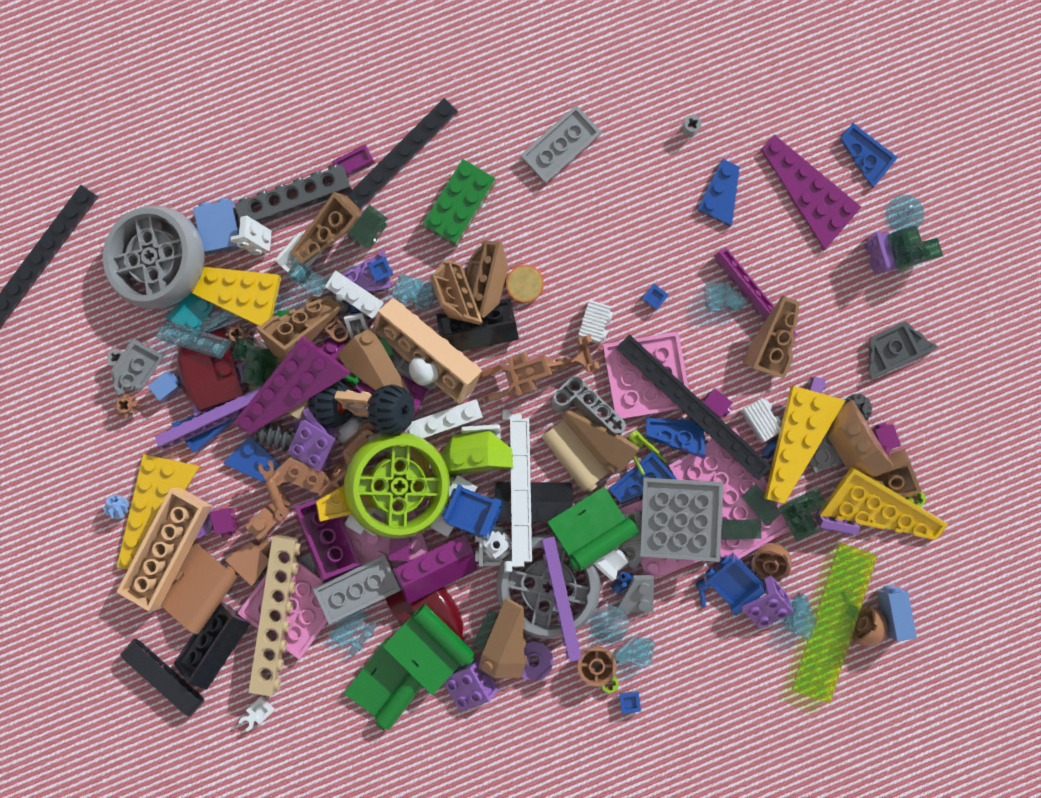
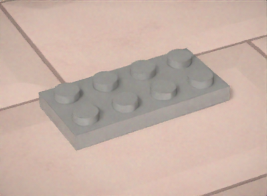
(561, 144)
(357, 589)

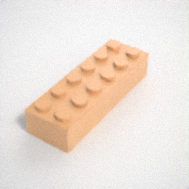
(414, 339)
(164, 549)

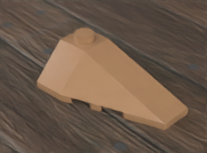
(328, 226)
(285, 331)
(369, 361)
(608, 450)
(900, 477)
(505, 646)

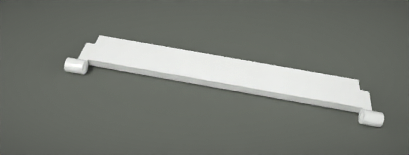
(520, 491)

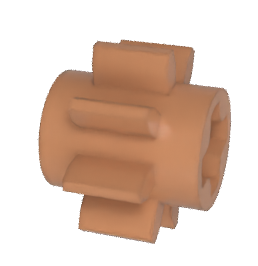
(235, 332)
(131, 404)

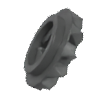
(860, 399)

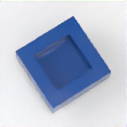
(380, 269)
(655, 297)
(630, 702)

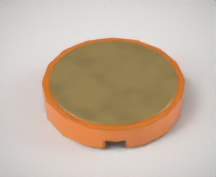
(524, 284)

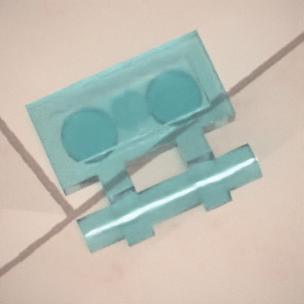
(347, 627)

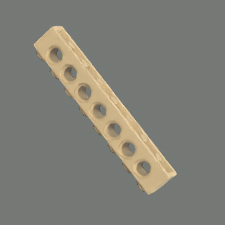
(259, 682)

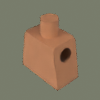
(264, 523)
(251, 560)

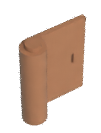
(198, 589)

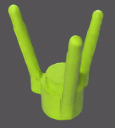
(637, 439)

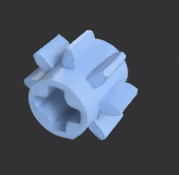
(116, 507)

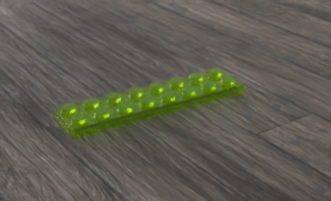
(835, 622)

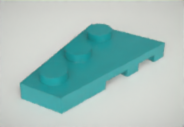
(191, 312)

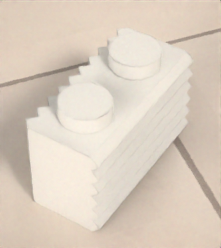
(595, 321)
(761, 419)

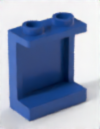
(472, 512)
(734, 582)

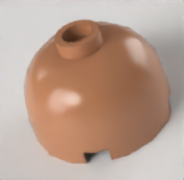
(772, 561)
(870, 627)
(596, 666)

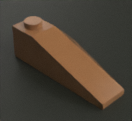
(773, 343)

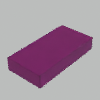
(355, 160)

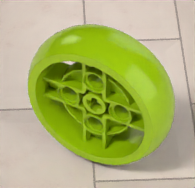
(396, 520)

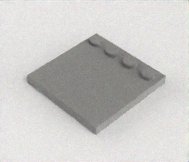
(681, 519)

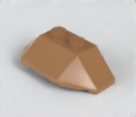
(487, 275)
(455, 293)
(857, 442)

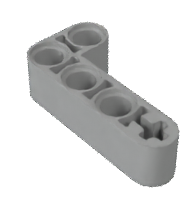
(589, 410)

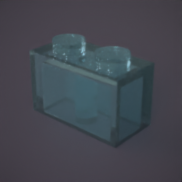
(414, 291)

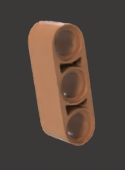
(334, 326)

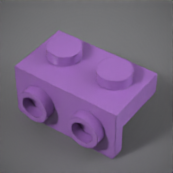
(830, 523)

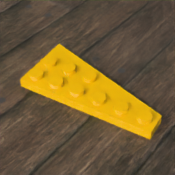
(240, 292)
(801, 432)
(152, 486)
(335, 505)
(875, 505)

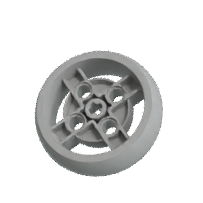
(131, 241)
(540, 625)

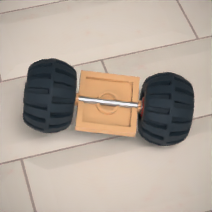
(388, 408)

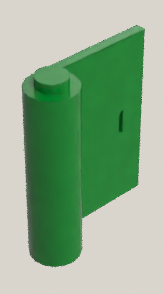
(594, 533)
(431, 645)
(386, 690)

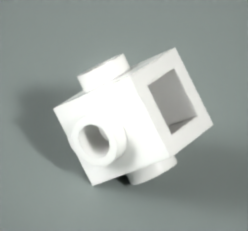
(505, 546)

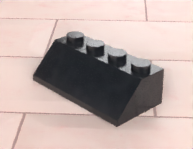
(496, 328)
(547, 500)
(210, 648)

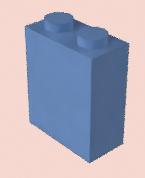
(216, 225)
(897, 609)

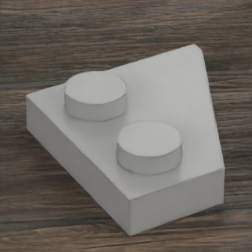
(638, 595)

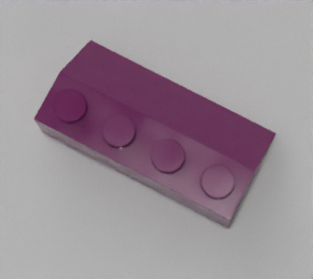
(326, 542)
(435, 568)

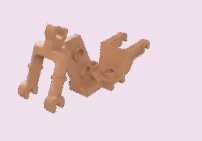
(523, 373)
(308, 477)

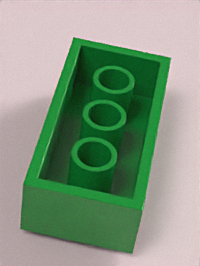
(459, 203)

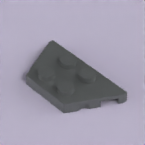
(896, 347)

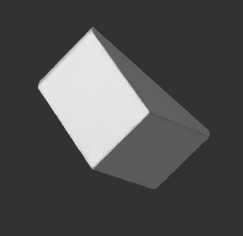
(356, 324)

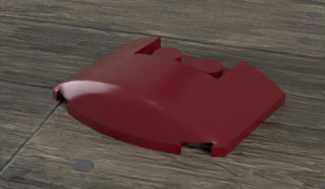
(208, 379)
(438, 601)

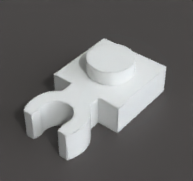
(258, 712)

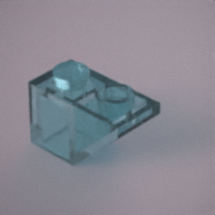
(307, 278)
(722, 296)
(803, 619)
(635, 650)

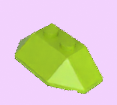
(476, 453)

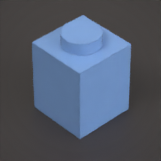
(165, 386)

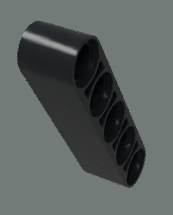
(162, 677)

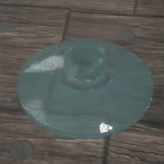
(896, 212)
(609, 616)

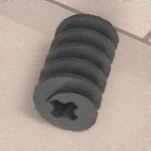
(275, 437)

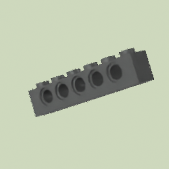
(340, 185)

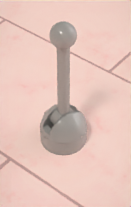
(345, 307)

